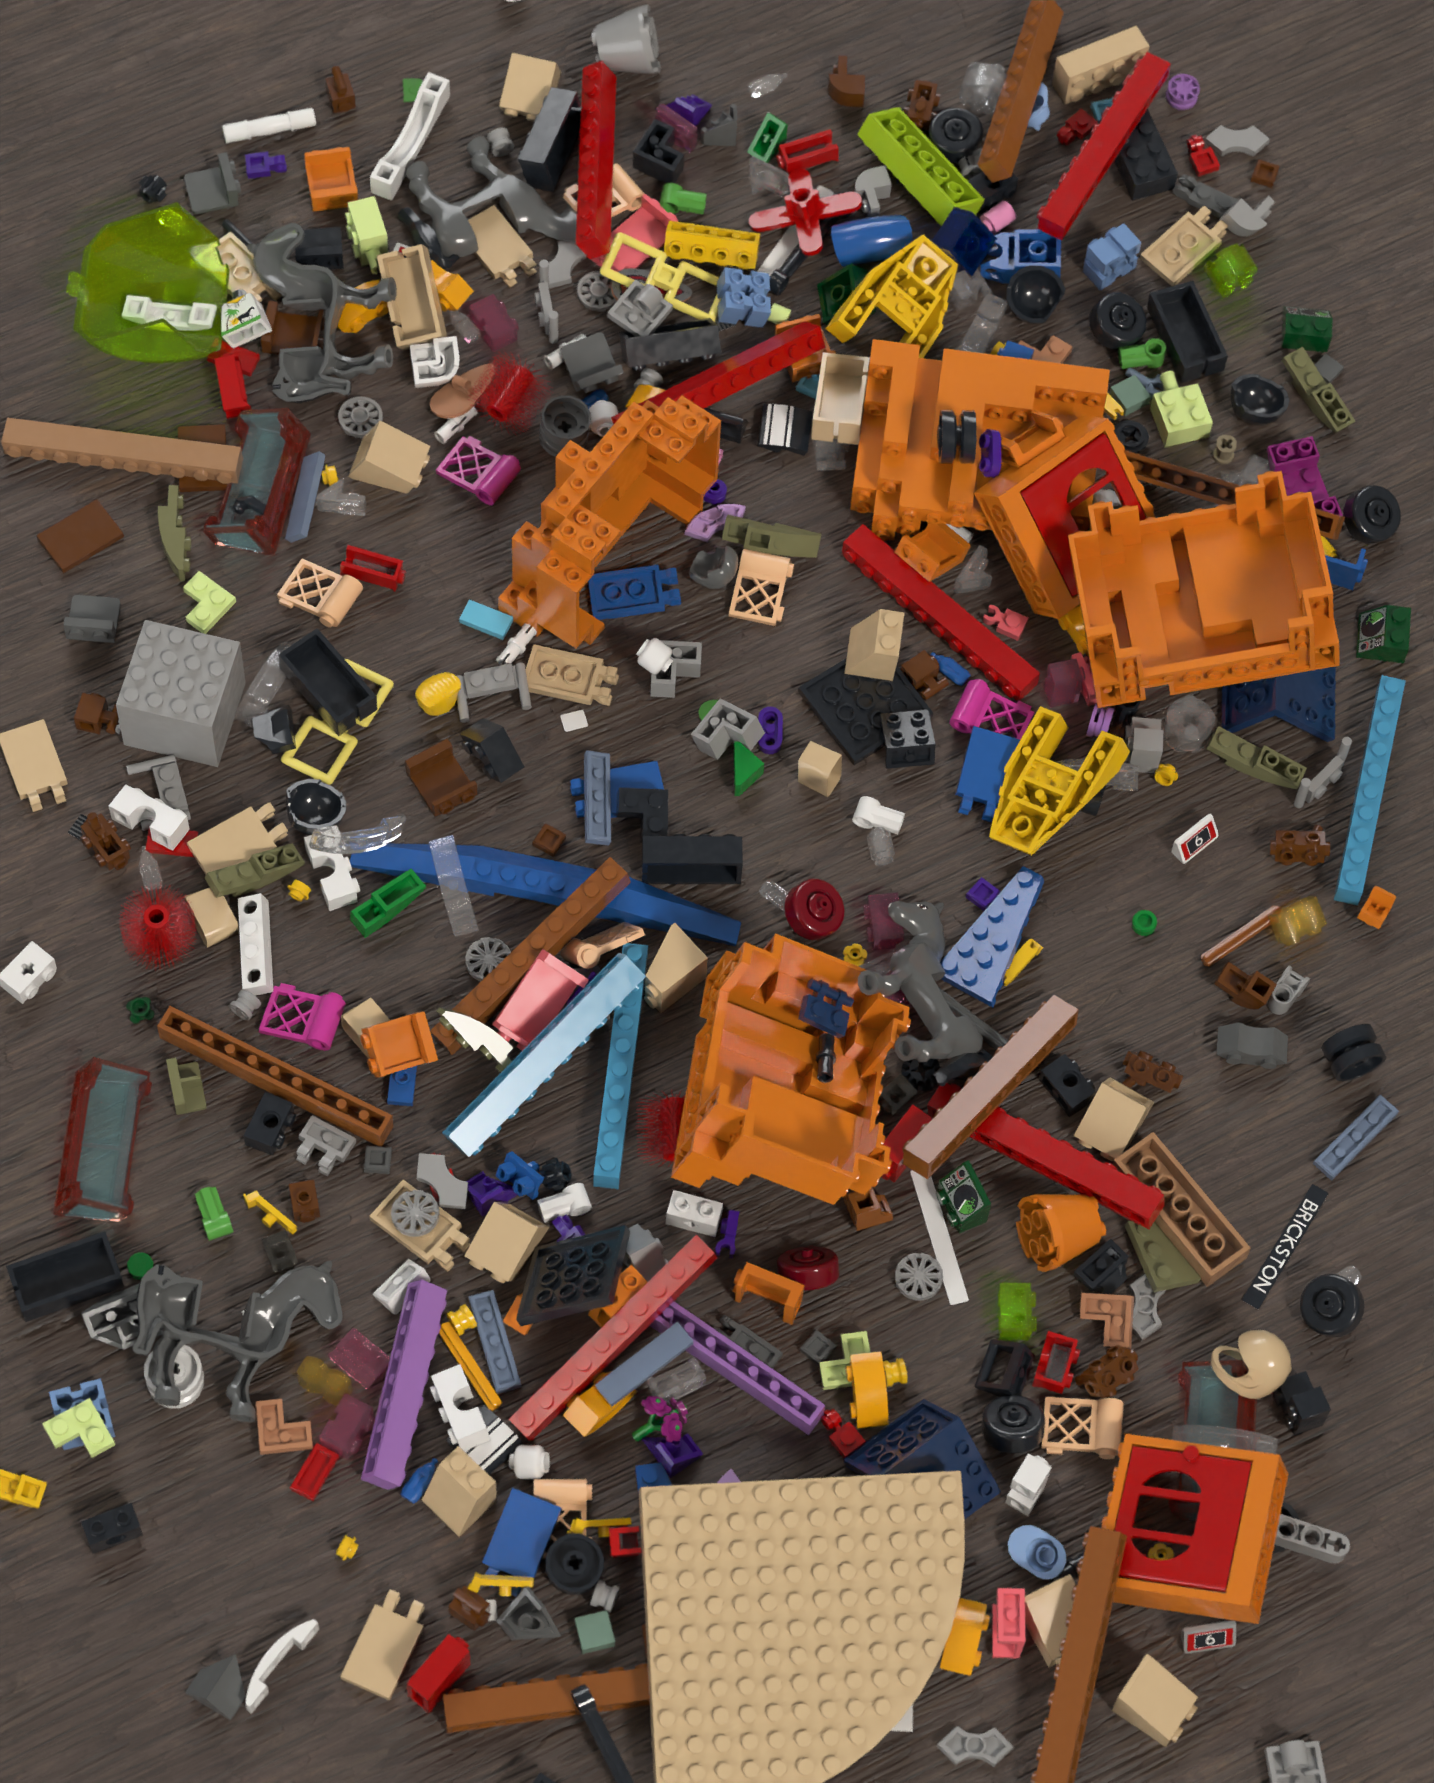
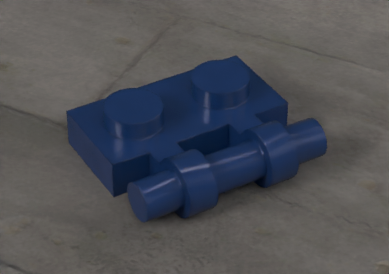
(823, 1015)

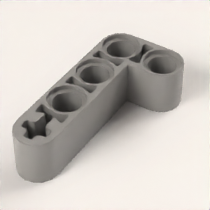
(1297, 1542)

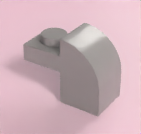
(871, 186)
(1247, 221)

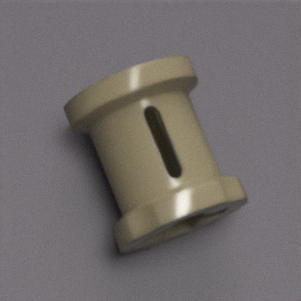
(1224, 449)

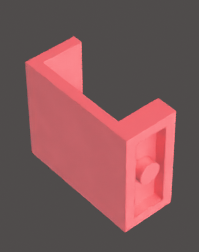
(1008, 1623)

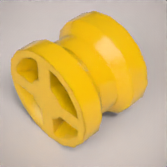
(461, 1319)
(895, 1372)

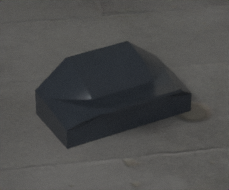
(276, 729)
(1104, 1269)

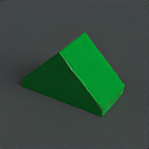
(768, 138)
(746, 768)

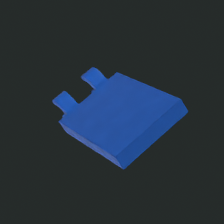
(632, 592)
(984, 770)
(633, 776)
(521, 1536)

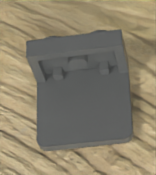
(213, 187)
(590, 362)
(92, 619)

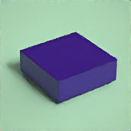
(982, 894)

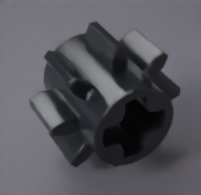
(152, 189)
(556, 1174)

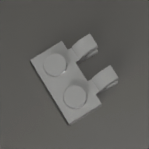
(327, 1139)

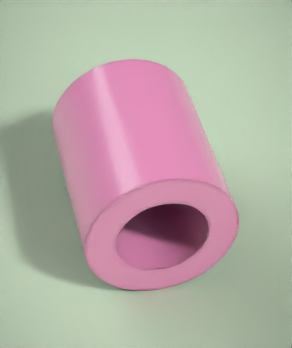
(998, 217)

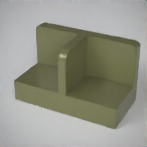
(186, 1086)

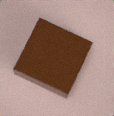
(1265, 173)
(549, 840)

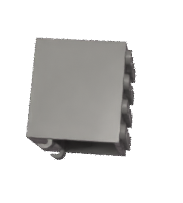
(181, 693)

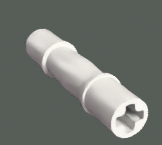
(269, 125)

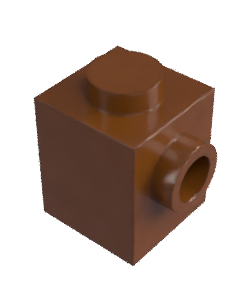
(304, 1201)

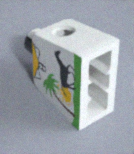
(243, 319)

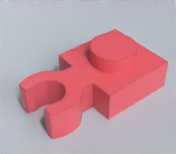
(1009, 623)

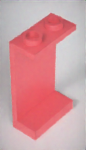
(646, 225)
(537, 999)

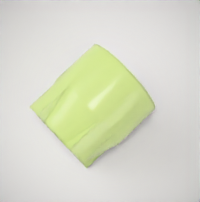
(779, 314)

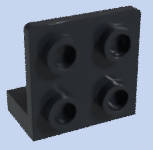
(321, 248)
(908, 739)

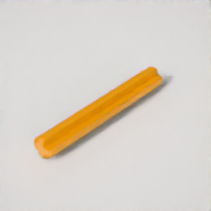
(469, 1366)

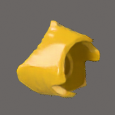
(438, 693)

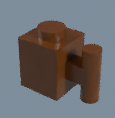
(340, 91)
(922, 672)
(93, 712)
(469, 1608)

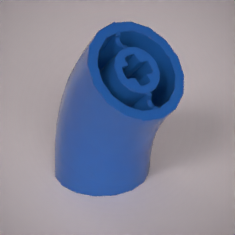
(870, 239)

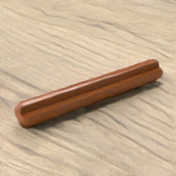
(1237, 938)

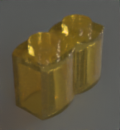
(1297, 920)
(319, 1379)

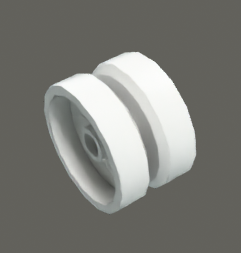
(187, 1375)

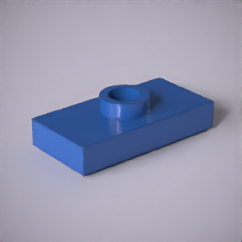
(402, 1087)

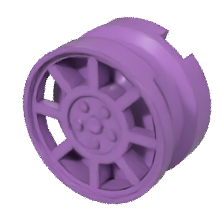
(1182, 93)
(1103, 718)

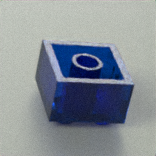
(964, 239)

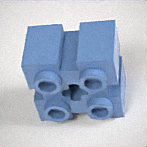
(1111, 256)
(743, 297)
(64, 1399)

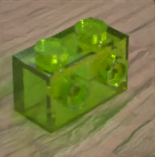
(1015, 1311)

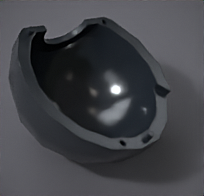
(1034, 294)
(1258, 399)
(314, 805)

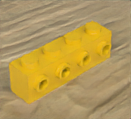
(712, 245)

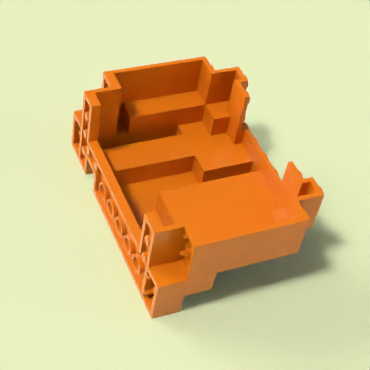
(898, 449)
(646, 457)
(1204, 594)
(756, 1085)

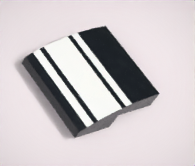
(784, 428)
(498, 1449)

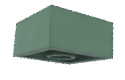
(1130, 394)
(594, 1632)

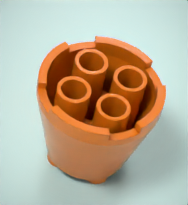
(1058, 1227)

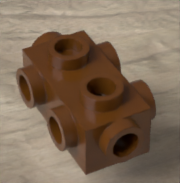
(922, 100)
(102, 837)
(1300, 846)
(1145, 1070)
(1109, 1372)

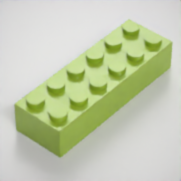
(918, 164)

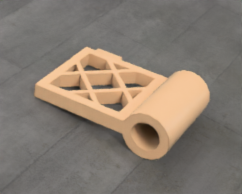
(624, 192)
(766, 569)
(337, 597)
(587, 952)
(1104, 1430)
(567, 1494)

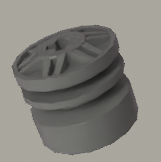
(564, 420)

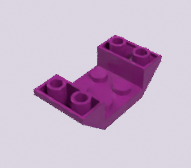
(1300, 472)

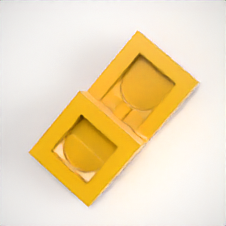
(21, 1489)

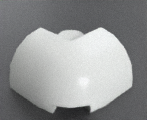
(434, 362)

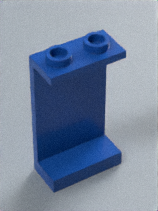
(1346, 573)

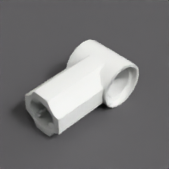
(871, 814)
(571, 1201)

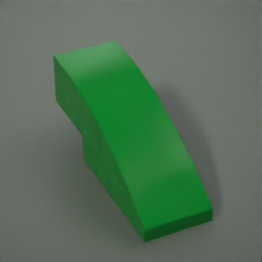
(387, 903)

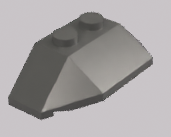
(116, 1318)

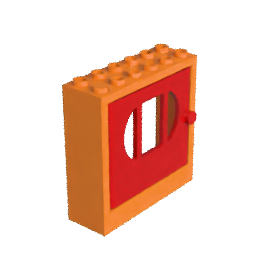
(1037, 521)
(1234, 1523)

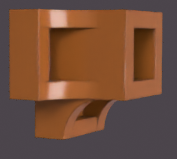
(867, 1209)

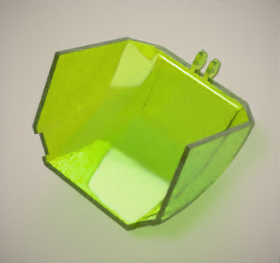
(157, 257)

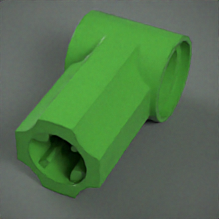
(676, 199)
(1141, 354)
(215, 1219)

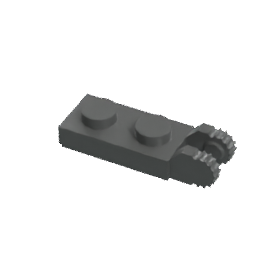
(1203, 195)
(751, 1342)

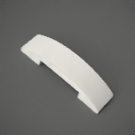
(182, 317)
(300, 1637)

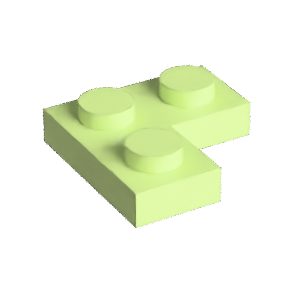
(212, 600)
(834, 1372)
(80, 1421)

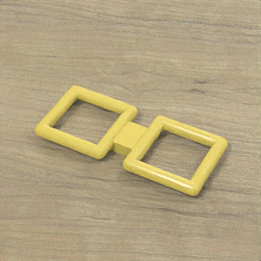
(661, 275)
(322, 726)

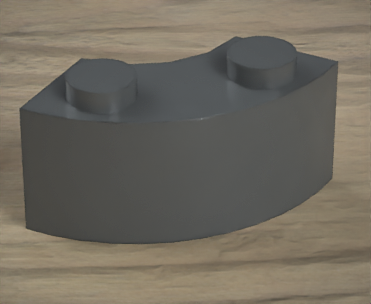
(1252, 1045)

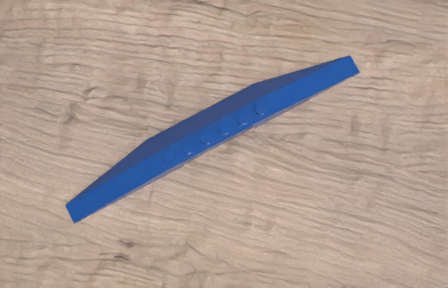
(552, 882)

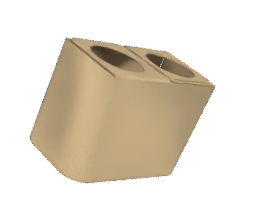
(819, 768)
(212, 917)
(362, 1016)

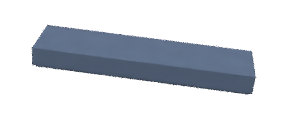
(305, 497)
(597, 798)
(1355, 1137)
(494, 1342)
(644, 1364)

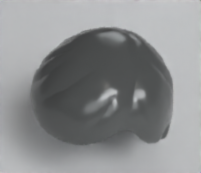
(715, 568)

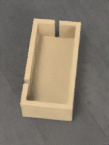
(1098, 65)
(417, 297)
(840, 398)

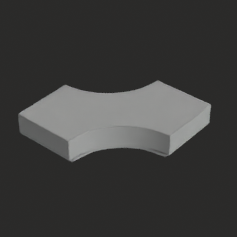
(1246, 141)
(562, 265)
(450, 1190)
(1145, 1308)
(986, 1746)

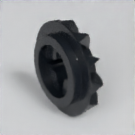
(1128, 428)
(915, 1078)

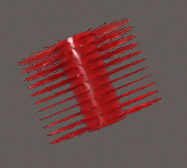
(510, 393)
(158, 927)
(671, 1117)

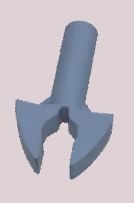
(1149, 384)

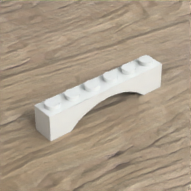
(427, 107)

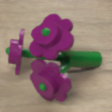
(672, 1426)

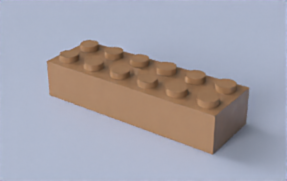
(1188, 1214)

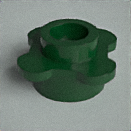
(135, 1005)

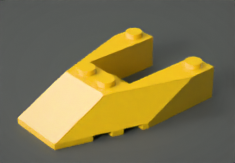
(908, 288)
(1043, 794)

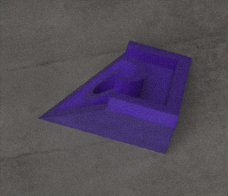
(690, 108)
(485, 1191)
(675, 1454)

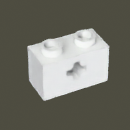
(29, 961)
(694, 1213)

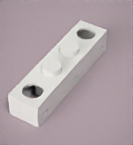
(255, 944)

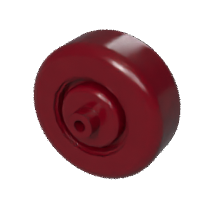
(814, 909)
(810, 1266)

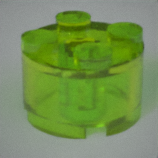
(1231, 269)

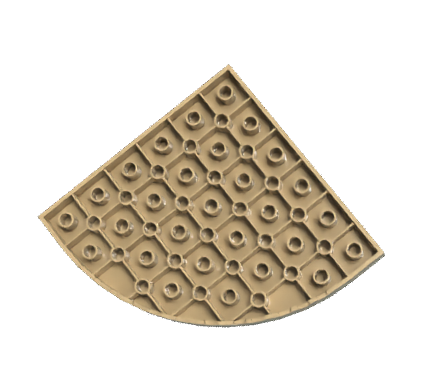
(793, 1618)

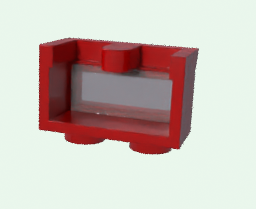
(1055, 1363)

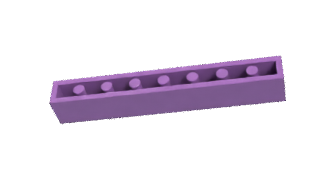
(744, 1369)
(404, 1385)

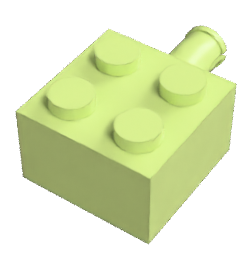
(366, 231)
(1180, 412)

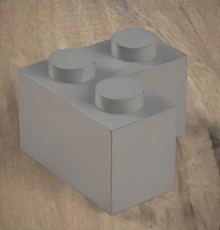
(685, 663)
(725, 725)
(1144, 743)
(644, 1252)

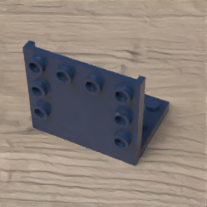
(1297, 698)
(926, 1442)

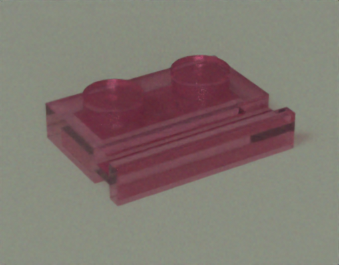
(684, 130)
(360, 1358)

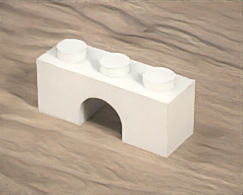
(134, 805)
(338, 888)
(467, 1426)
(1028, 1484)

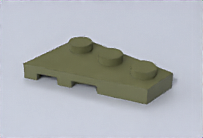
(1160, 1258)

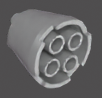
(628, 42)

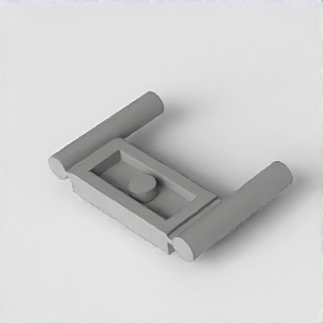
(547, 317)
(492, 681)
(1330, 773)
(167, 782)

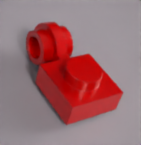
(1077, 125)
(1202, 159)
(845, 1438)

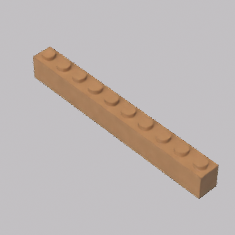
(122, 450)

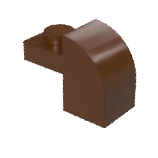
(845, 88)
(1246, 990)

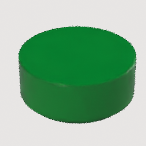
(1144, 922)
(139, 1265)

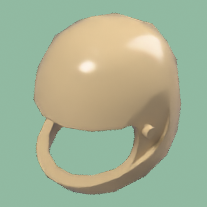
(1265, 1358)

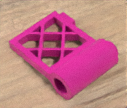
(494, 478)
(975, 703)
(322, 1019)

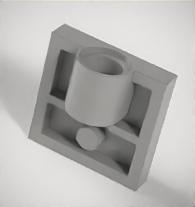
(640, 309)
(1295, 1762)

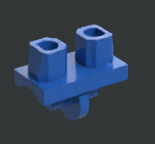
(522, 1175)

